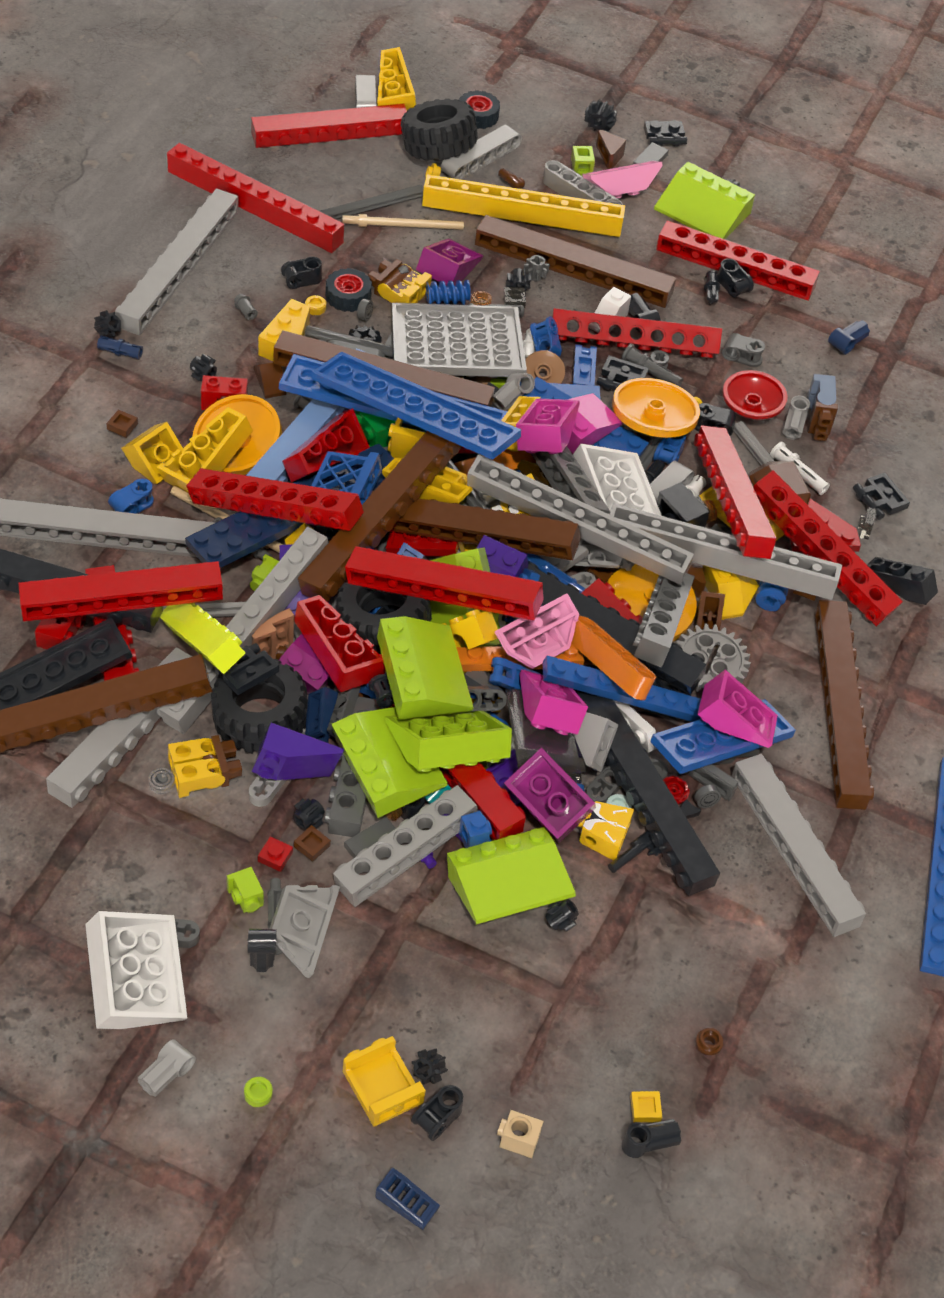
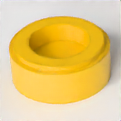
(317, 304)

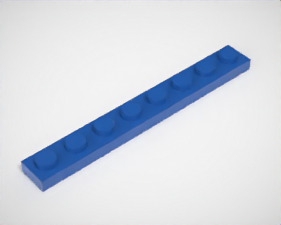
(599, 684)

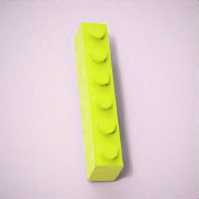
(204, 634)

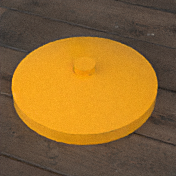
(655, 407)
(265, 427)
(637, 587)

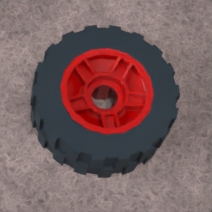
(485, 107)
(347, 289)

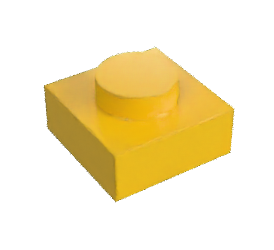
(646, 1106)

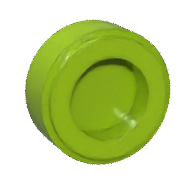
(258, 1091)

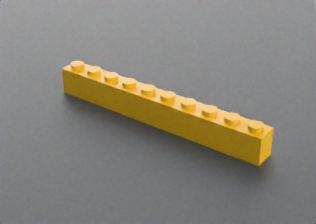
(523, 205)

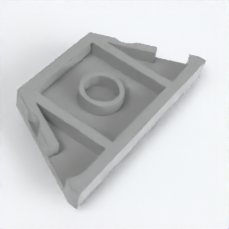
(303, 922)

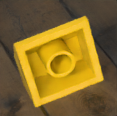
(151, 450)

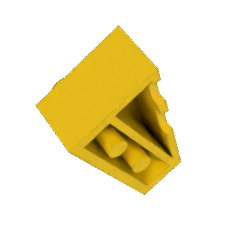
(291, 318)

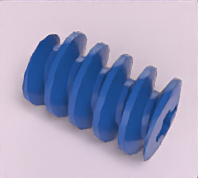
(448, 292)
(771, 596)

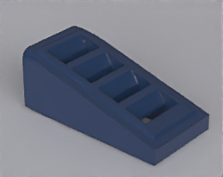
(319, 711)
(412, 1190)

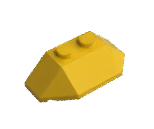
(447, 486)
(737, 590)

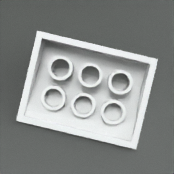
(617, 477)
(135, 970)

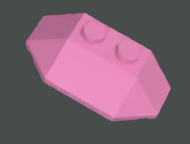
(625, 179)
(547, 635)

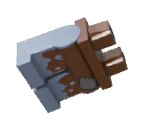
(822, 405)

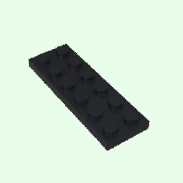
(64, 665)

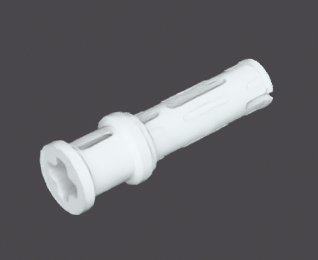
(781, 453)

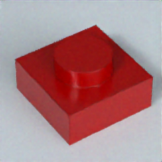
(275, 854)

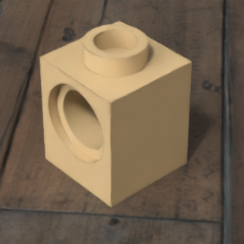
(528, 1125)

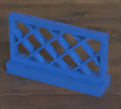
(364, 477)

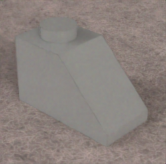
(595, 739)

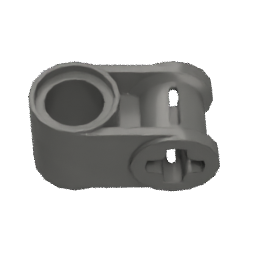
(742, 348)

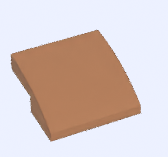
(275, 632)

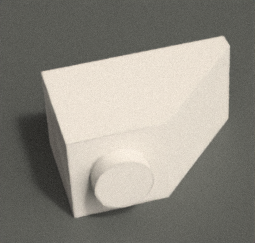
(613, 303)

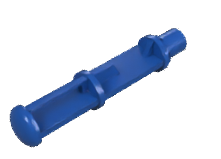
(545, 567)

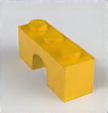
(475, 629)

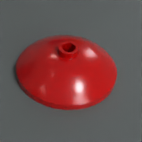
(755, 394)

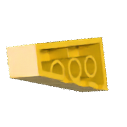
(394, 80)
(207, 450)

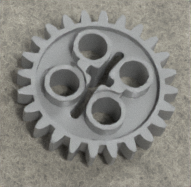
(735, 663)

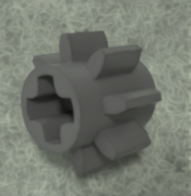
(536, 267)

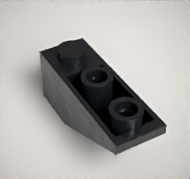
(906, 580)

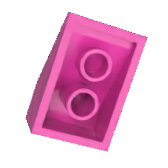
(592, 422)
(547, 425)
(551, 704)
(736, 710)

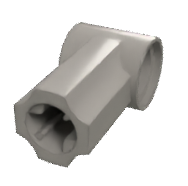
(511, 390)
(796, 417)
(171, 1062)

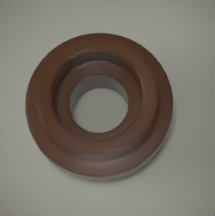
(712, 1035)

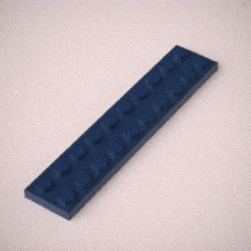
(248, 532)

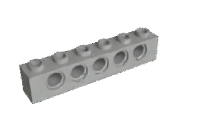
(402, 857)

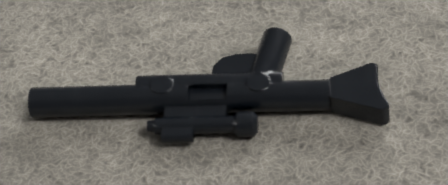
(644, 841)

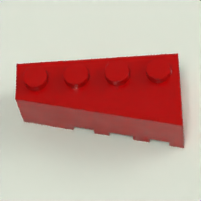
(339, 435)
(337, 645)

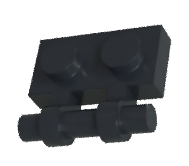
(665, 132)
(620, 370)
(885, 492)
(251, 671)

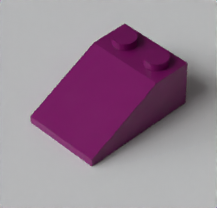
(448, 261)
(307, 664)
(550, 795)

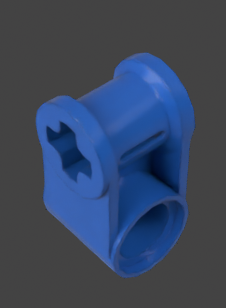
(546, 335)
(670, 449)
(130, 499)

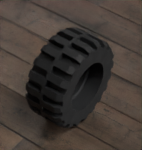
(439, 129)
(356, 601)
(249, 728)

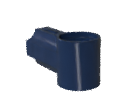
(846, 338)

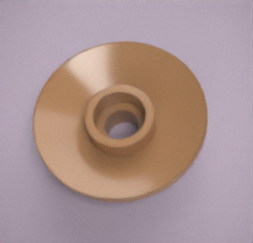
(546, 362)

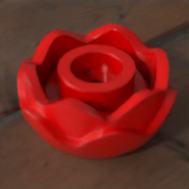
(679, 786)

